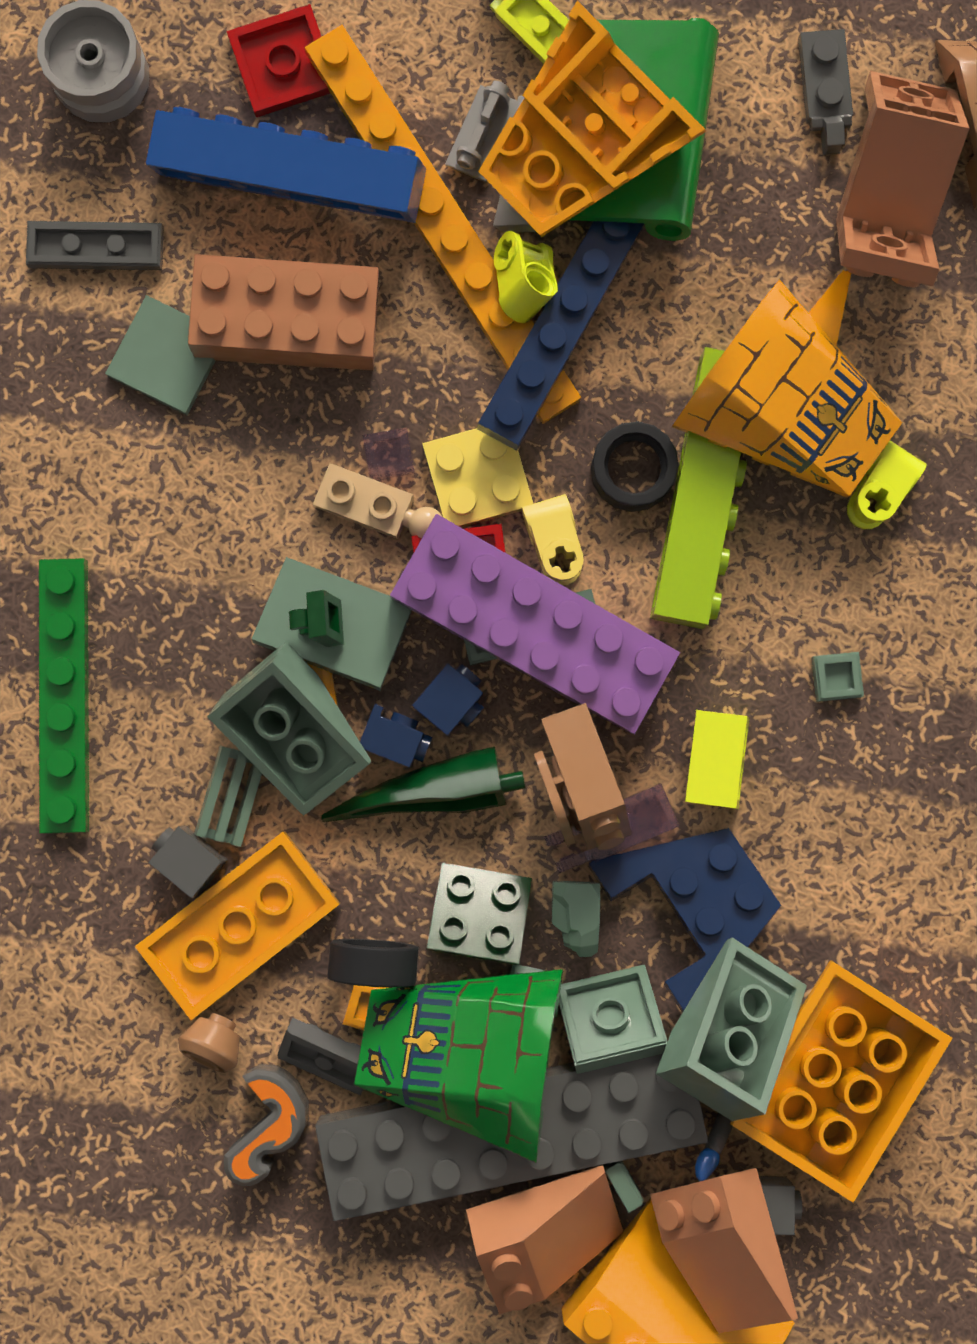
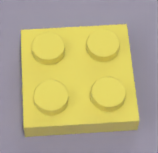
(476, 477)

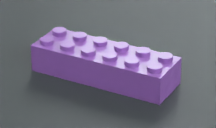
(534, 624)

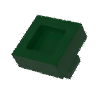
(320, 620)

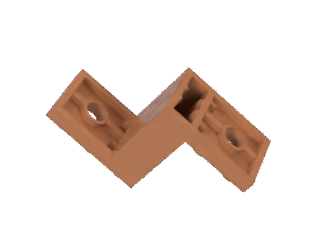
(900, 179)

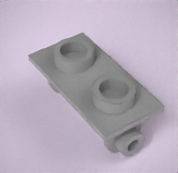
(481, 129)

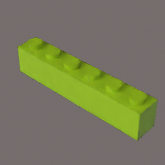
(698, 525)

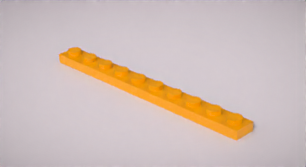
(438, 215)

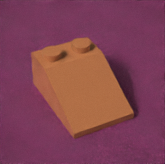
(542, 1236)
(727, 1250)

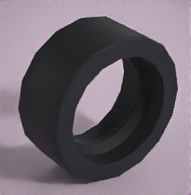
(641, 433)
(373, 963)

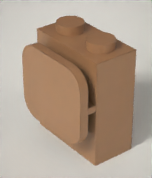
(582, 781)

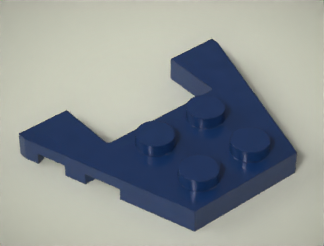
(707, 886)

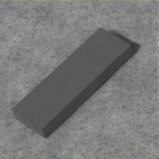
(94, 245)

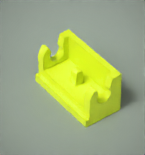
(717, 759)

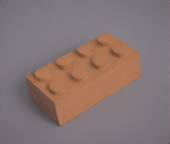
(283, 312)

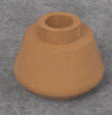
(211, 1043)

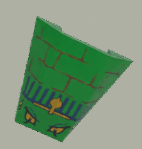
(466, 1053)

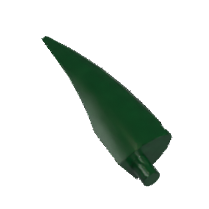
(449, 786)

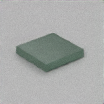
(157, 357)
(611, 1019)

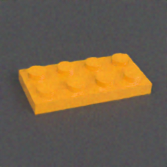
(237, 925)

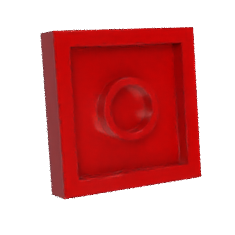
(275, 60)

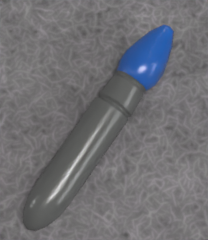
(710, 1156)

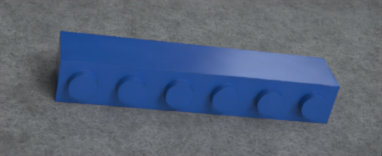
(286, 164)

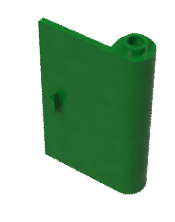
(681, 63)

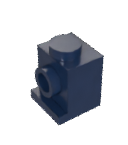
(395, 737)

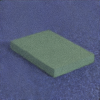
(370, 624)

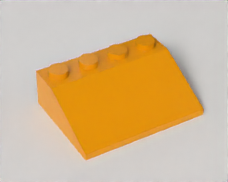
(846, 1081)
(644, 1299)

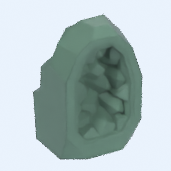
(577, 914)

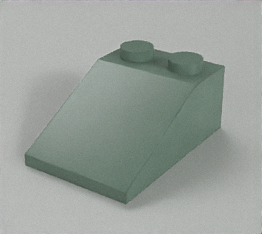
(291, 729)
(734, 1033)

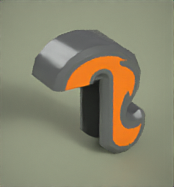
(279, 1130)

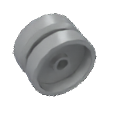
(93, 61)

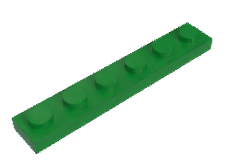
(63, 696)

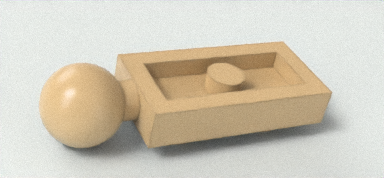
(371, 503)

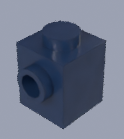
(451, 699)

